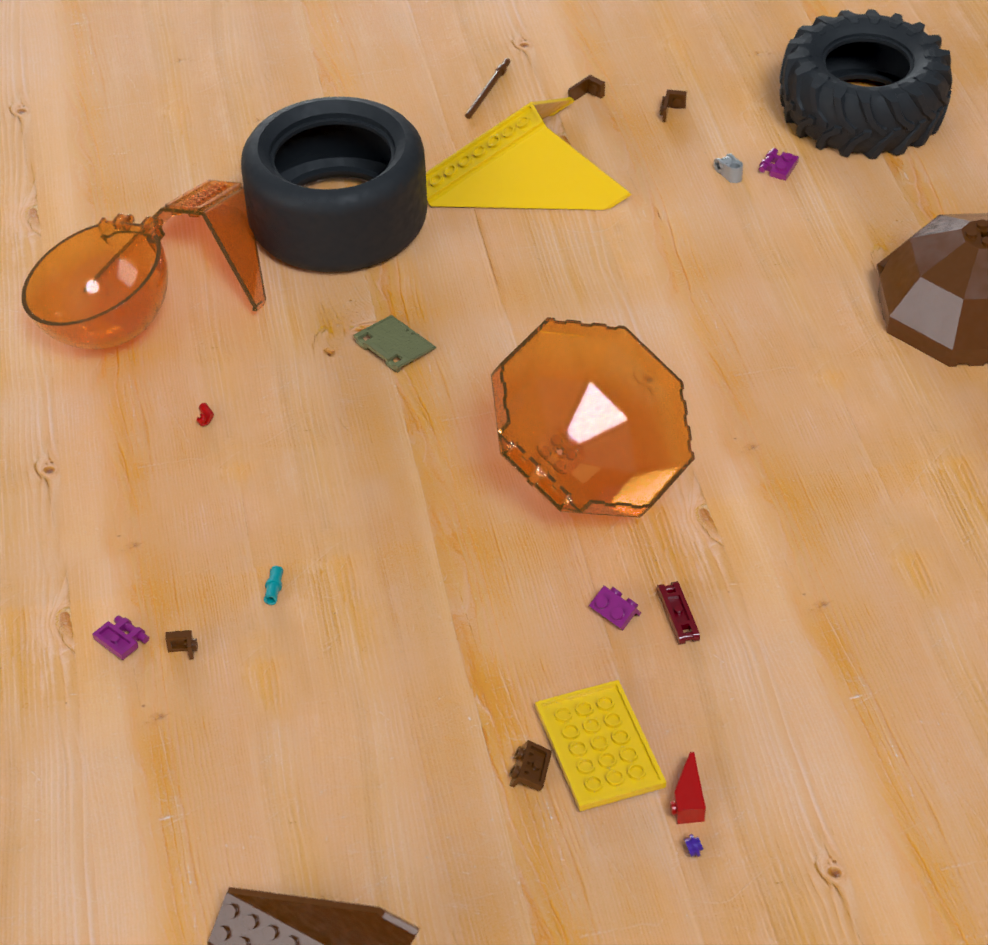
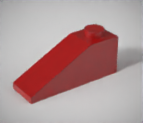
(688, 795)

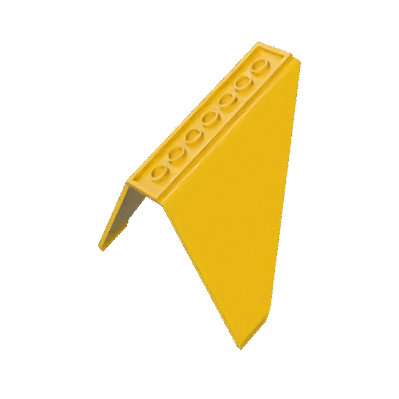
(522, 167)

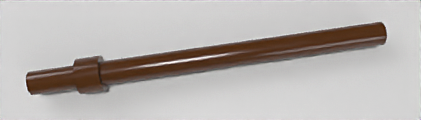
(500, 71)

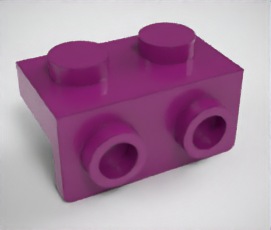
(613, 607)

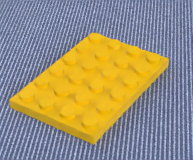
(600, 745)

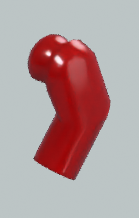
(206, 415)

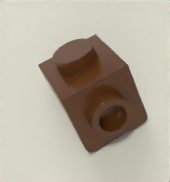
(181, 641)

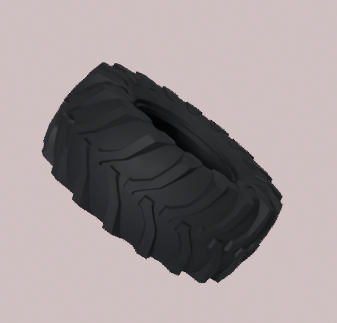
(864, 116)

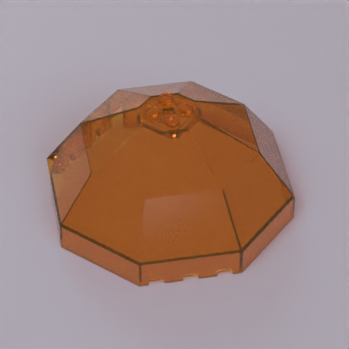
(601, 404)

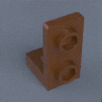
(587, 85)
(673, 99)

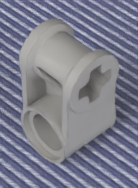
(730, 168)

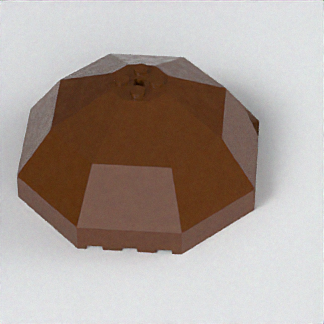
(938, 289)

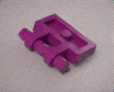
(783, 164)
(116, 640)

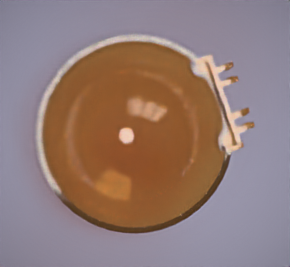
(100, 283)

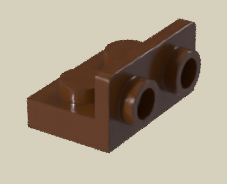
(530, 765)

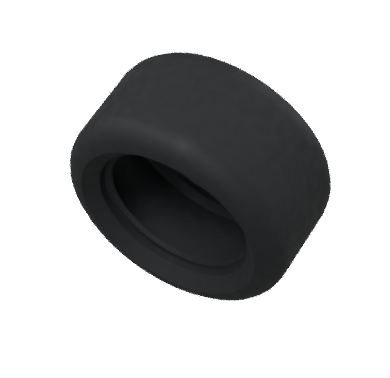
(334, 226)

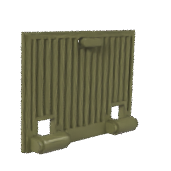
(394, 339)

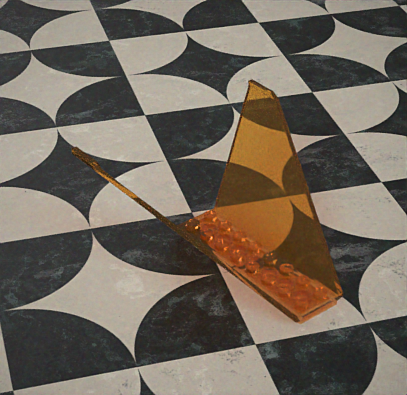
(225, 214)

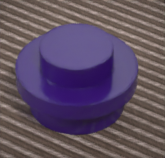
(693, 845)

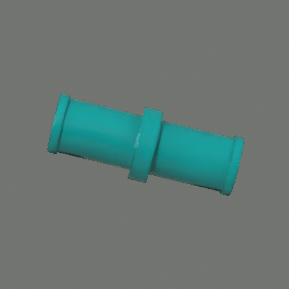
(273, 585)

